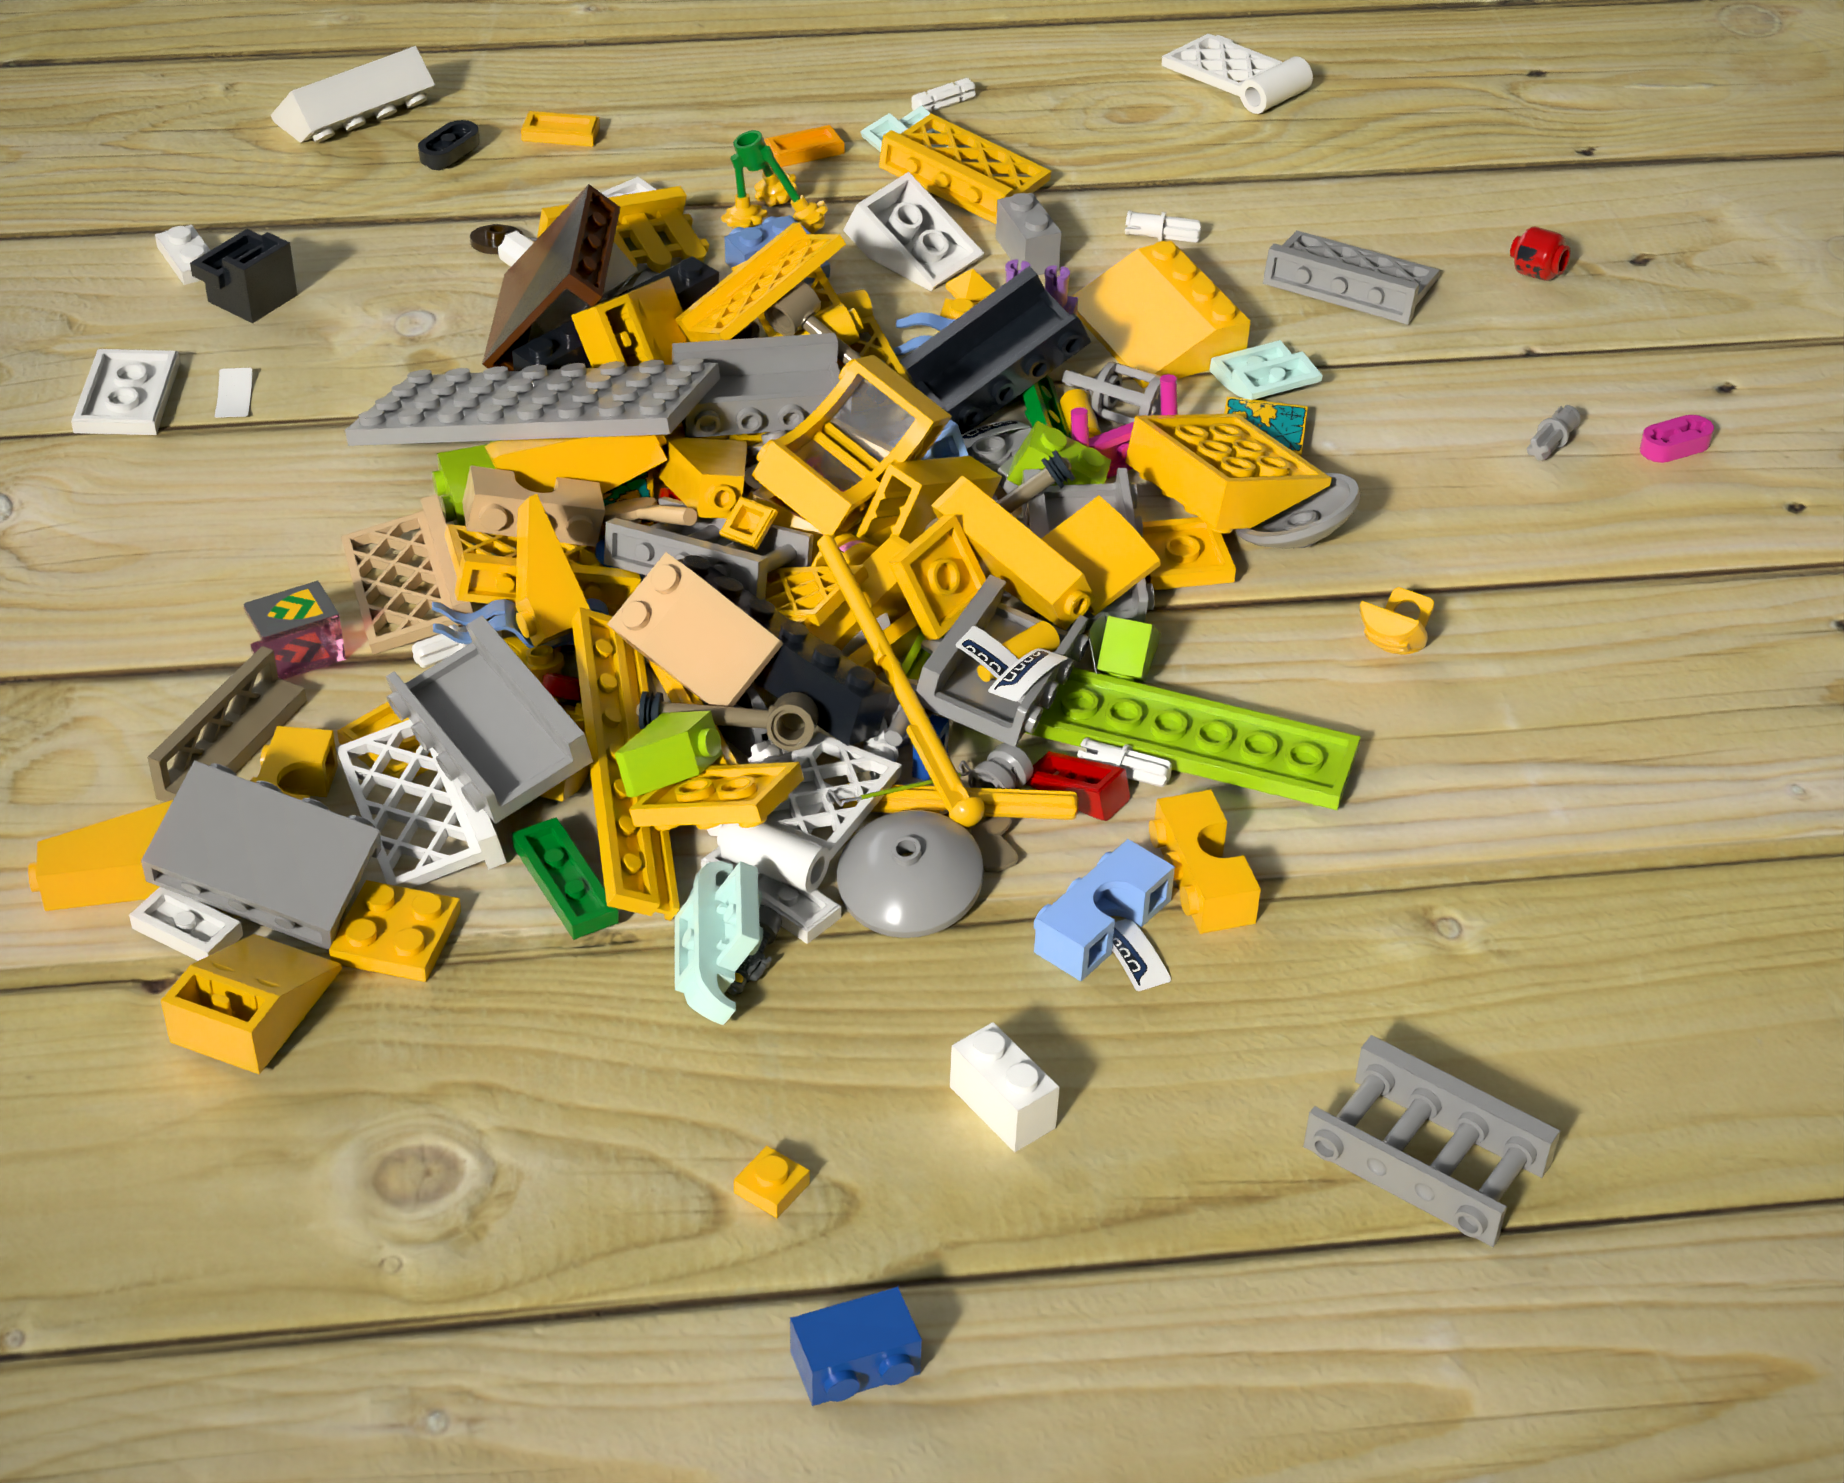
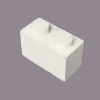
(1004, 1086)

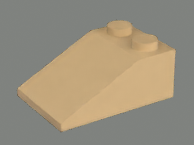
(694, 633)

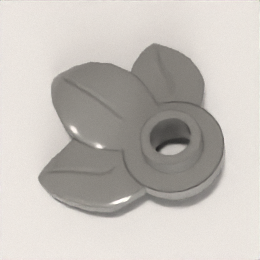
(997, 449)

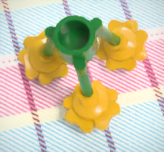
(773, 189)

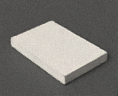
(126, 392)

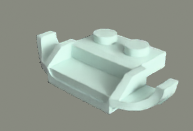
(716, 935)

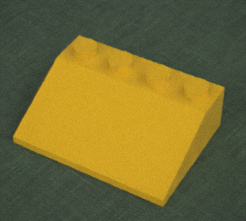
(1161, 313)
(1221, 468)

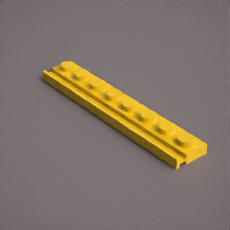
(611, 680)

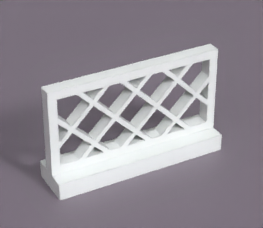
(474, 826)

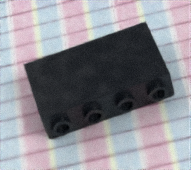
(995, 351)

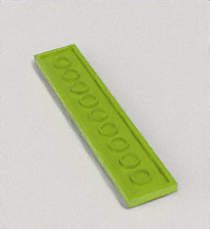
(1195, 734)

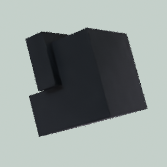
(248, 274)

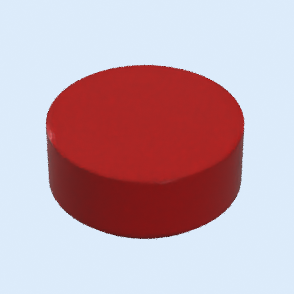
(562, 686)

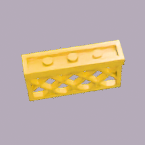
(959, 182)
(757, 284)
(491, 577)

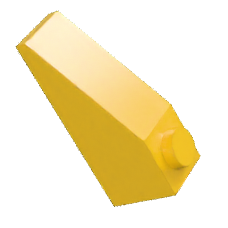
(544, 579)

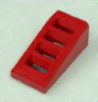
(1099, 786)

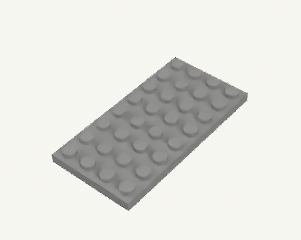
(536, 403)

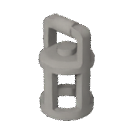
(1108, 388)

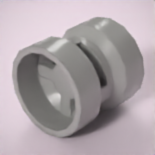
(1005, 769)

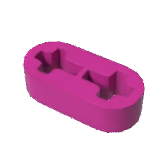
(1676, 438)

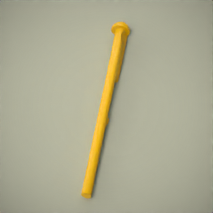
(961, 807)

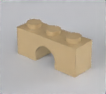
(494, 498)

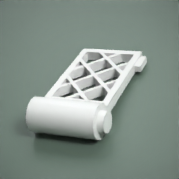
(1262, 78)
(784, 846)

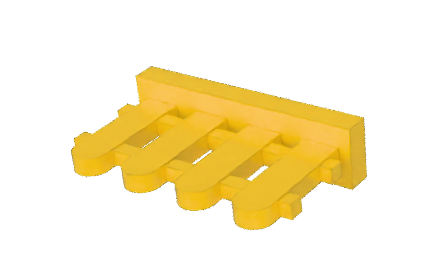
(641, 219)

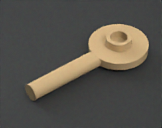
(646, 508)

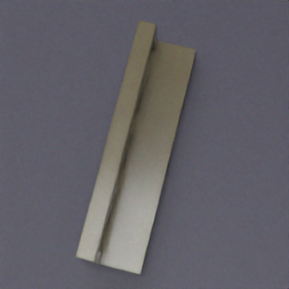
(228, 737)

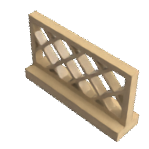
(438, 558)

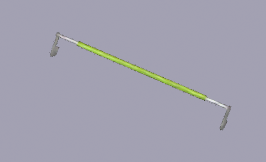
(892, 790)

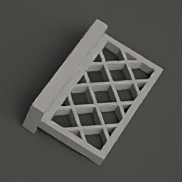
(1349, 276)

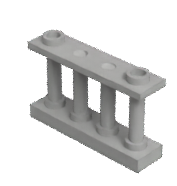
(641, 547)
(1450, 1103)

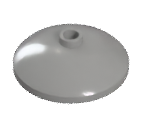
(1309, 519)
(912, 892)

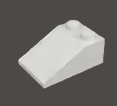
(911, 234)

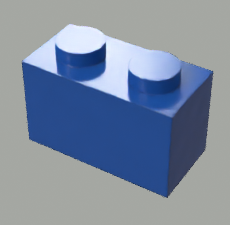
(855, 1346)

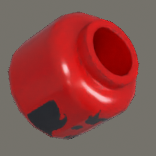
(1540, 253)

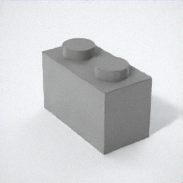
(1027, 232)

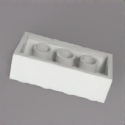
(355, 96)

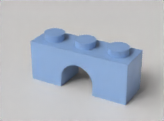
(1078, 926)

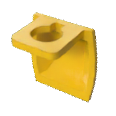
(1395, 631)

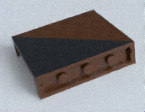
(567, 256)

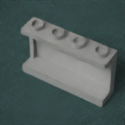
(762, 382)
(1057, 504)
(955, 690)
(491, 724)
(260, 853)

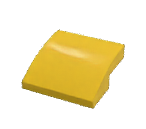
(1104, 550)

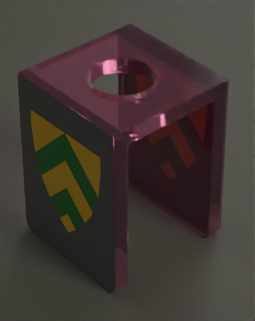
(299, 628)

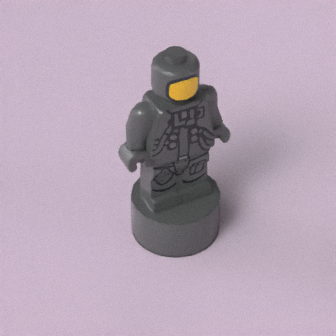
(755, 965)

